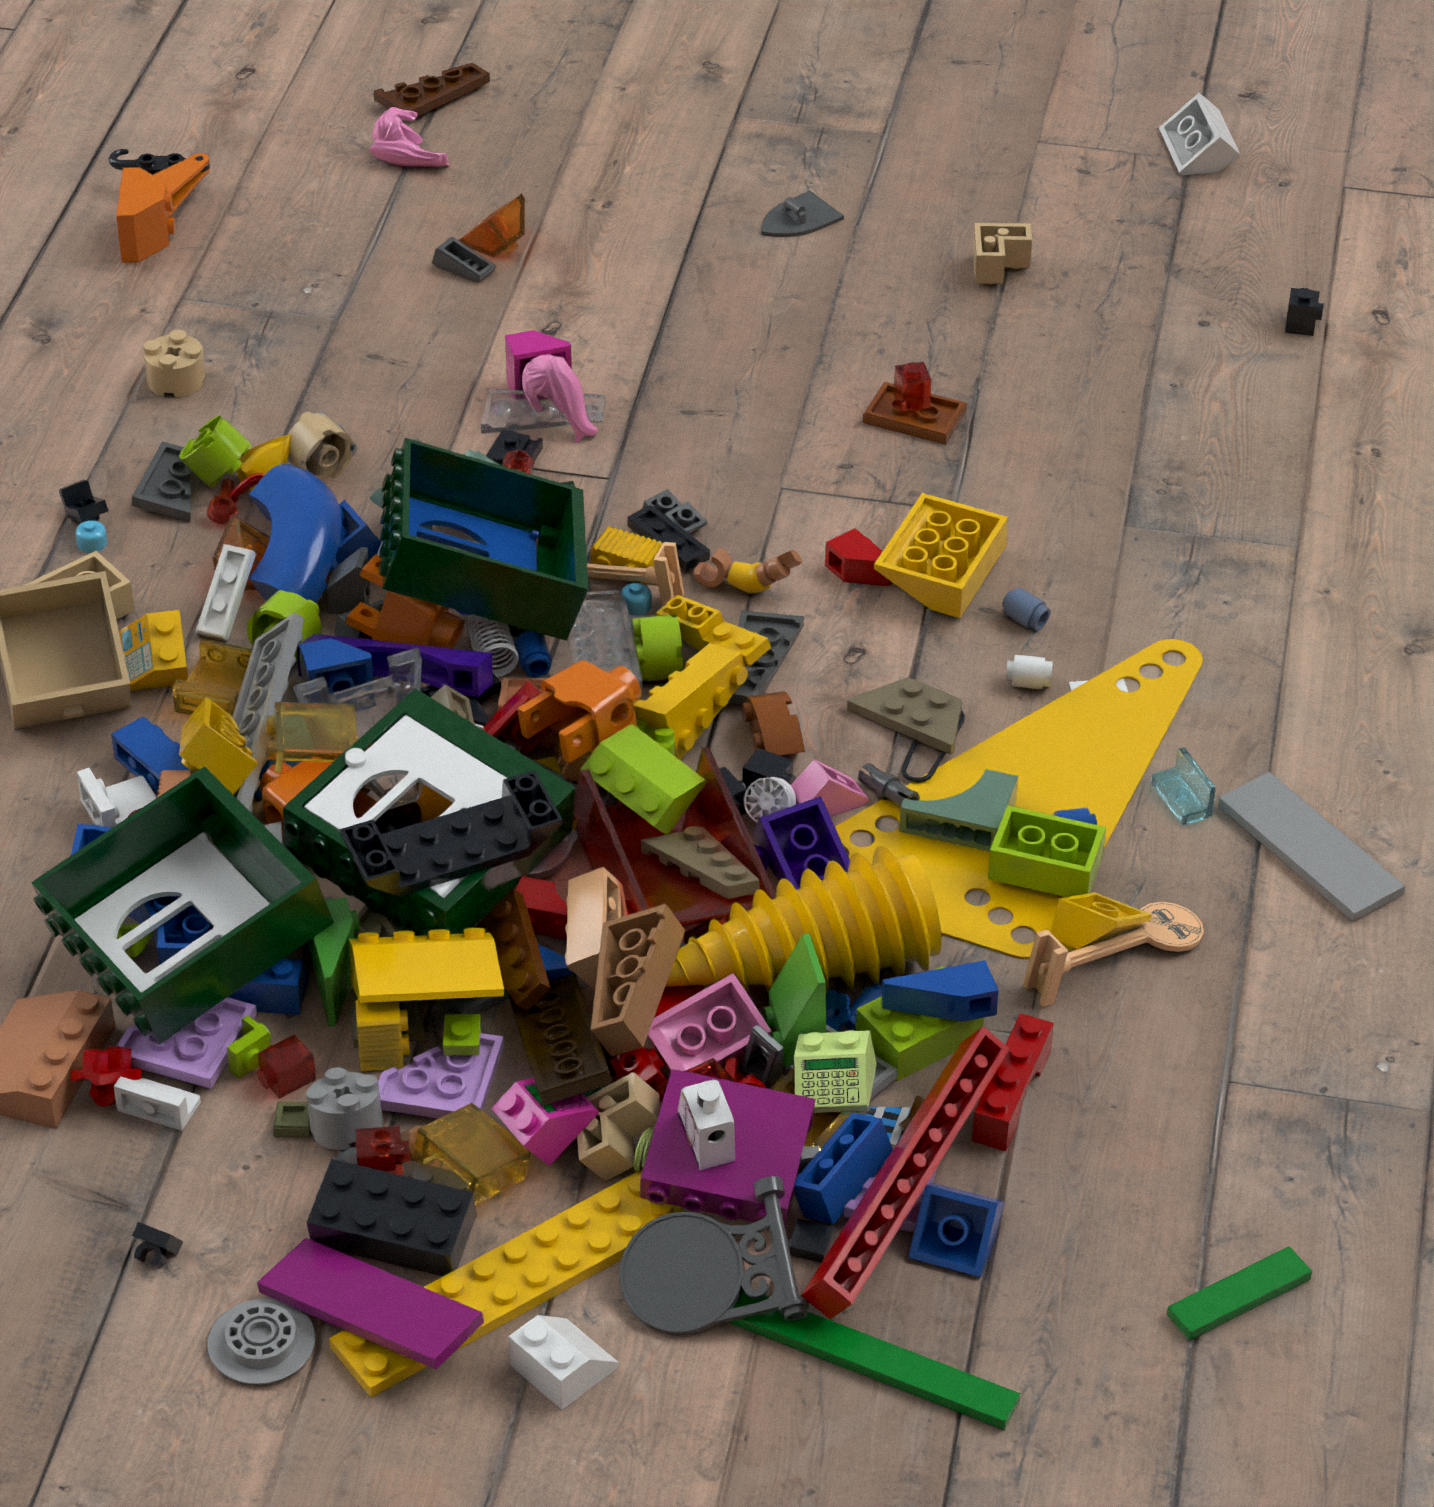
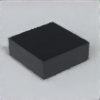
(810, 1240)

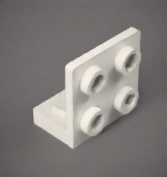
(112, 803)

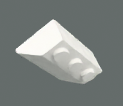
(1199, 138)

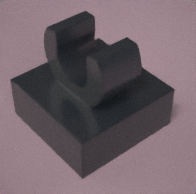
(155, 1240)

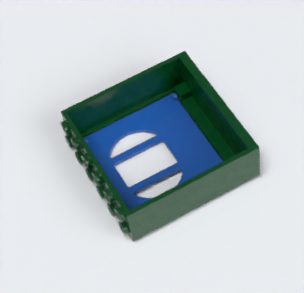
(524, 528)

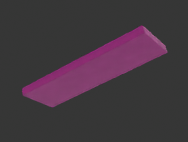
(371, 1303)

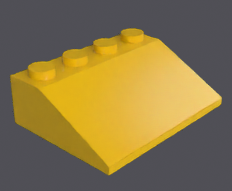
(943, 552)
(424, 966)

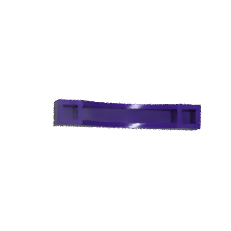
(460, 669)

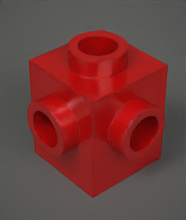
(642, 1062)

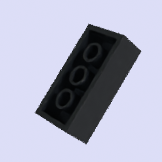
(392, 1218)

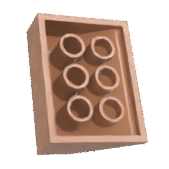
(42, 1045)

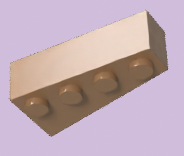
(632, 975)

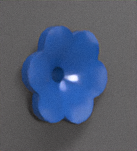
(837, 1009)

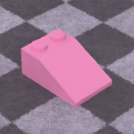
(707, 1026)

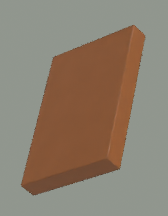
(928, 423)

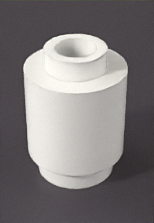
(1029, 672)

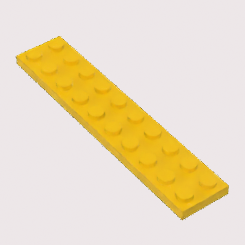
(520, 1274)

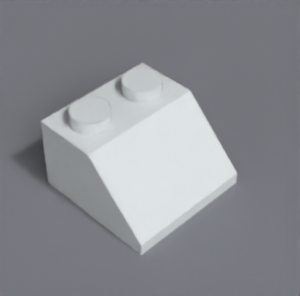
(558, 1358)

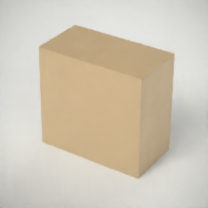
(61, 650)

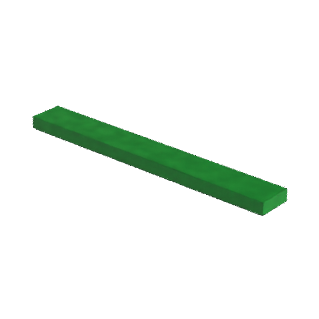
(886, 1363)

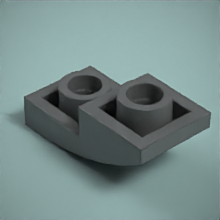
(682, 514)

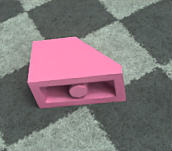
(836, 789)

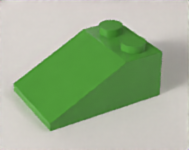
(331, 957)
(797, 999)

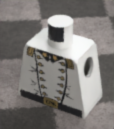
(701, 1112)

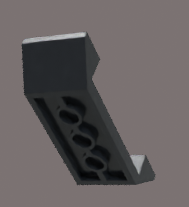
(457, 841)

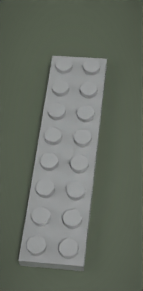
(261, 687)

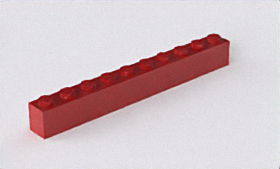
(905, 1174)

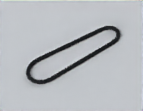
(934, 767)

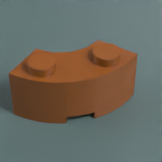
(772, 723)

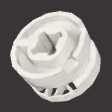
(769, 797)

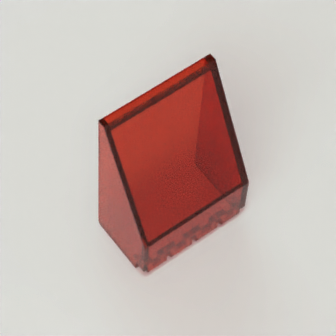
(614, 842)

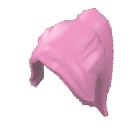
(396, 142)
(555, 380)

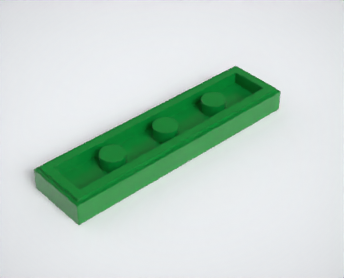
(1239, 1293)

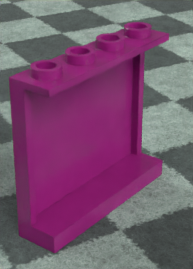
(768, 1143)

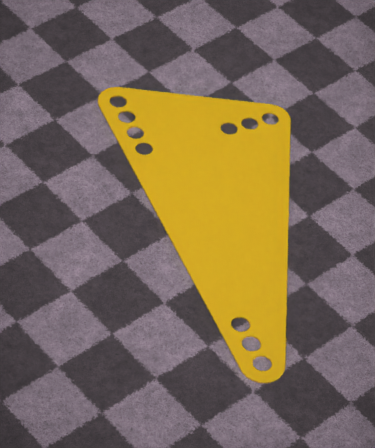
(1067, 755)

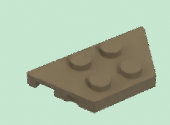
(912, 711)

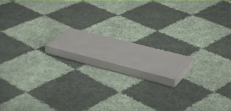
(1311, 846)

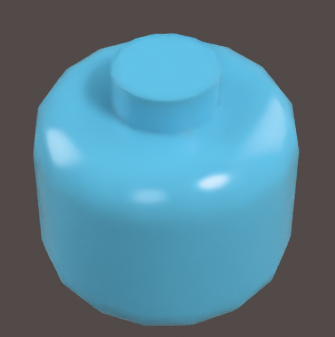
(91, 536)
(638, 598)

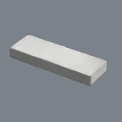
(225, 592)

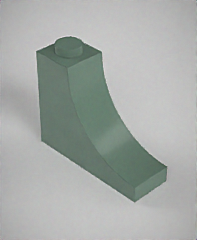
(966, 818)

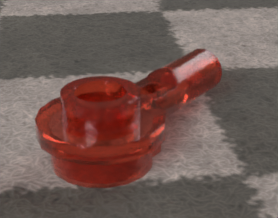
(222, 505)

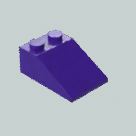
(800, 840)

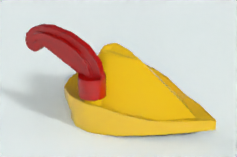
(259, 461)

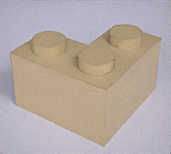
(1000, 247)
(624, 1112)

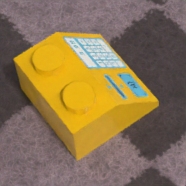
(154, 650)

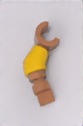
(745, 576)

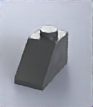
(346, 585)

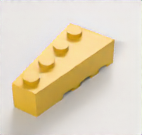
(694, 695)
(214, 741)

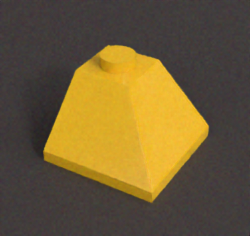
(1093, 919)

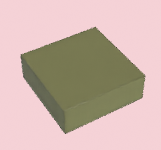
(291, 1120)

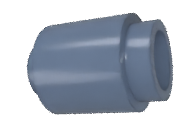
(1025, 609)

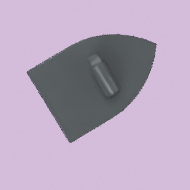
(799, 216)

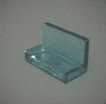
(1186, 789)

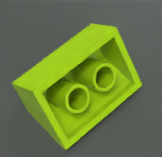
(644, 777)

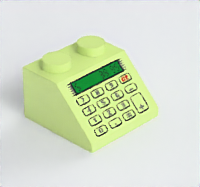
(835, 1070)

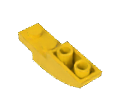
(706, 625)

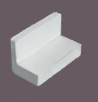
(155, 1102)

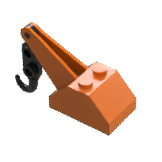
(149, 195)

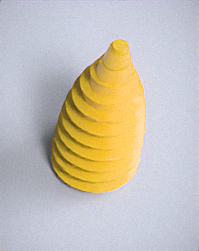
(855, 920)

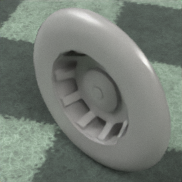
(260, 1330)

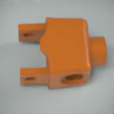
(404, 617)
(582, 707)
(282, 787)

